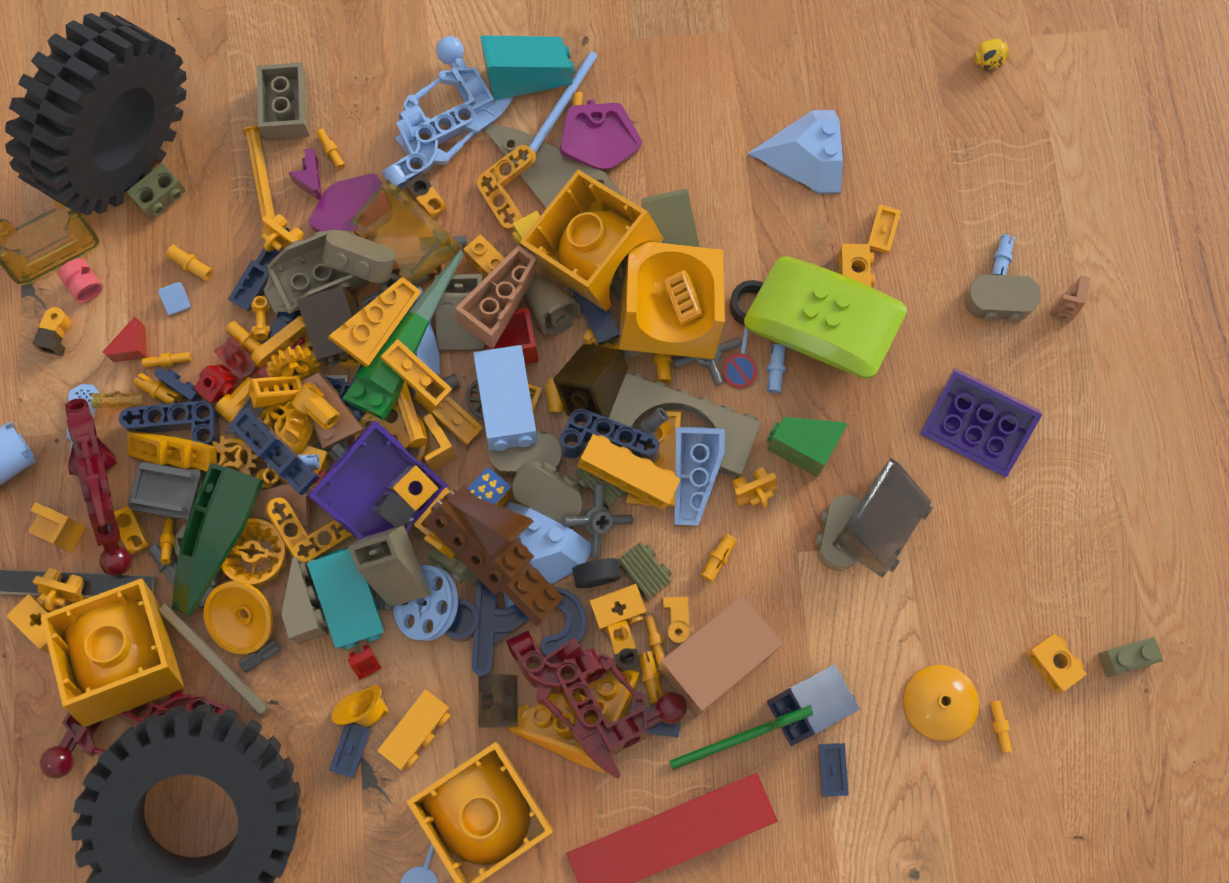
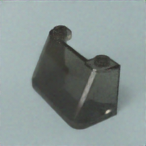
(884, 520)

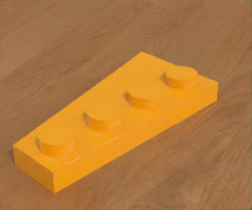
(371, 327)
(667, 452)

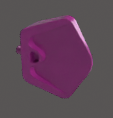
(599, 135)
(343, 202)

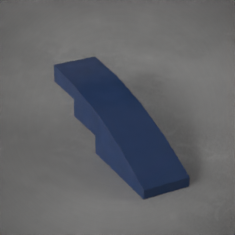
(253, 280)
(597, 320)
(274, 451)

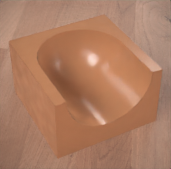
(719, 655)

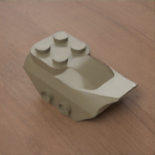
(302, 273)

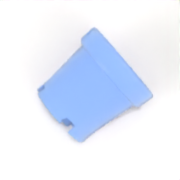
(14, 453)

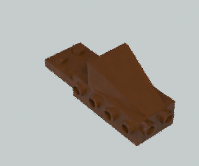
(492, 536)

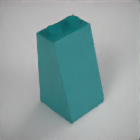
(525, 64)
(346, 599)

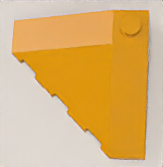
(549, 732)

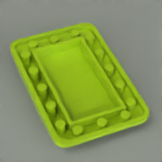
(826, 316)

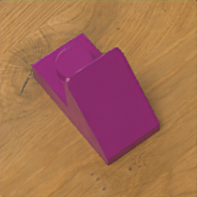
(309, 177)

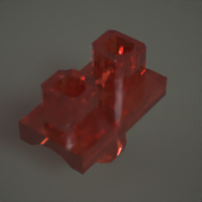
(236, 359)

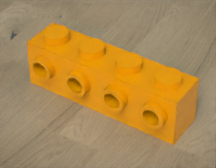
(629, 472)

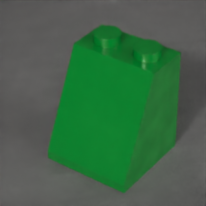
(805, 441)

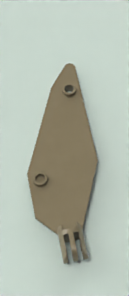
(550, 169)

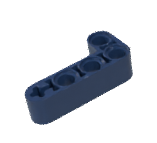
(168, 421)
(617, 432)

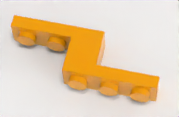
(431, 392)

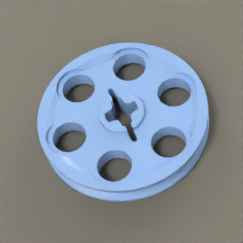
(431, 611)

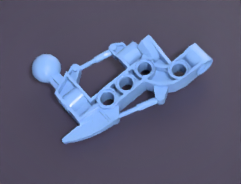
(478, 106)

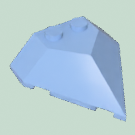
(807, 152)
(553, 545)

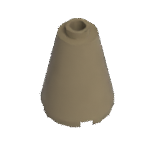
(551, 306)

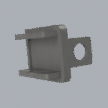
(164, 490)

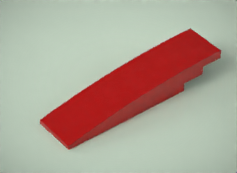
(675, 834)

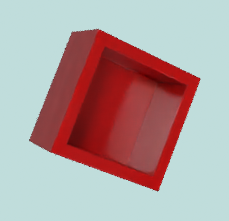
(519, 332)

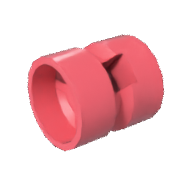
(80, 281)

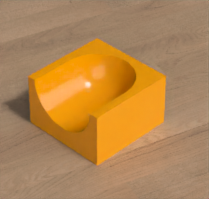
(588, 236)
(647, 311)
(111, 653)
(480, 816)

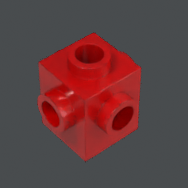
(215, 382)

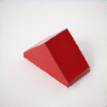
(129, 343)

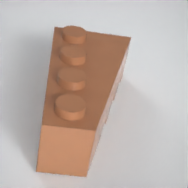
(495, 299)

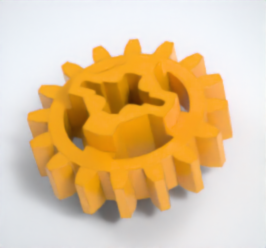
(293, 363)
(239, 452)

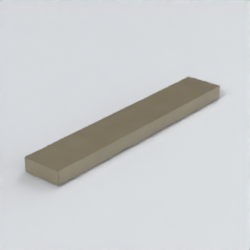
(215, 660)

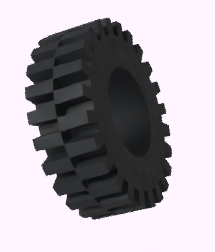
(95, 112)
(198, 744)

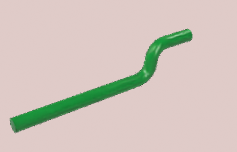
(741, 737)

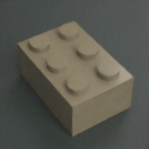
(283, 101)

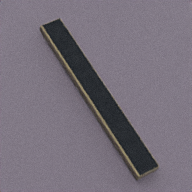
(21, 582)

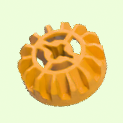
(294, 430)
(259, 530)

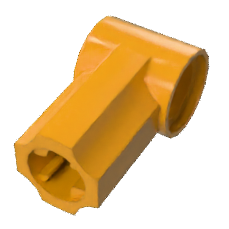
(311, 402)
(231, 404)

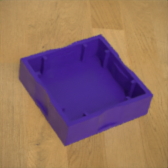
(363, 476)

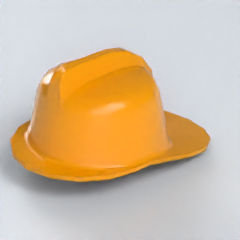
(361, 707)

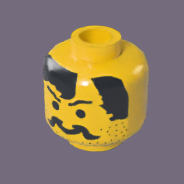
(991, 54)

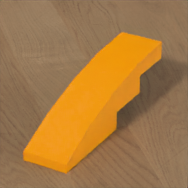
(170, 450)

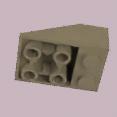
(450, 334)
(390, 566)
(301, 606)

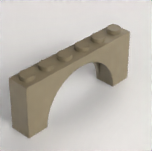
(641, 398)

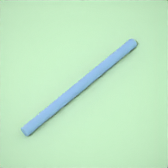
(561, 104)

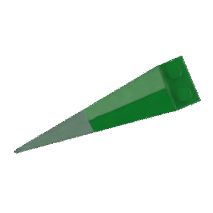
(378, 385)

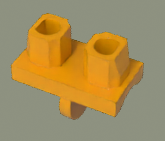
(275, 234)
(755, 491)
(58, 593)

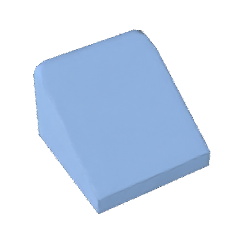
(174, 298)

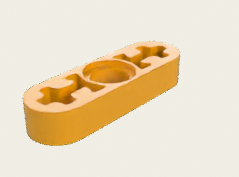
(280, 341)

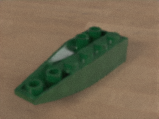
(211, 532)

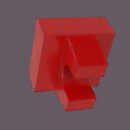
(364, 662)

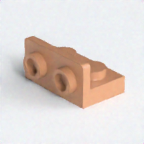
(1071, 302)

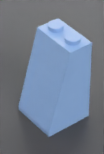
(505, 398)

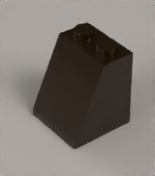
(322, 316)
(591, 379)

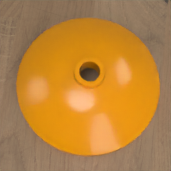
(231, 625)
(924, 705)

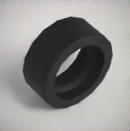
(746, 286)
(596, 573)

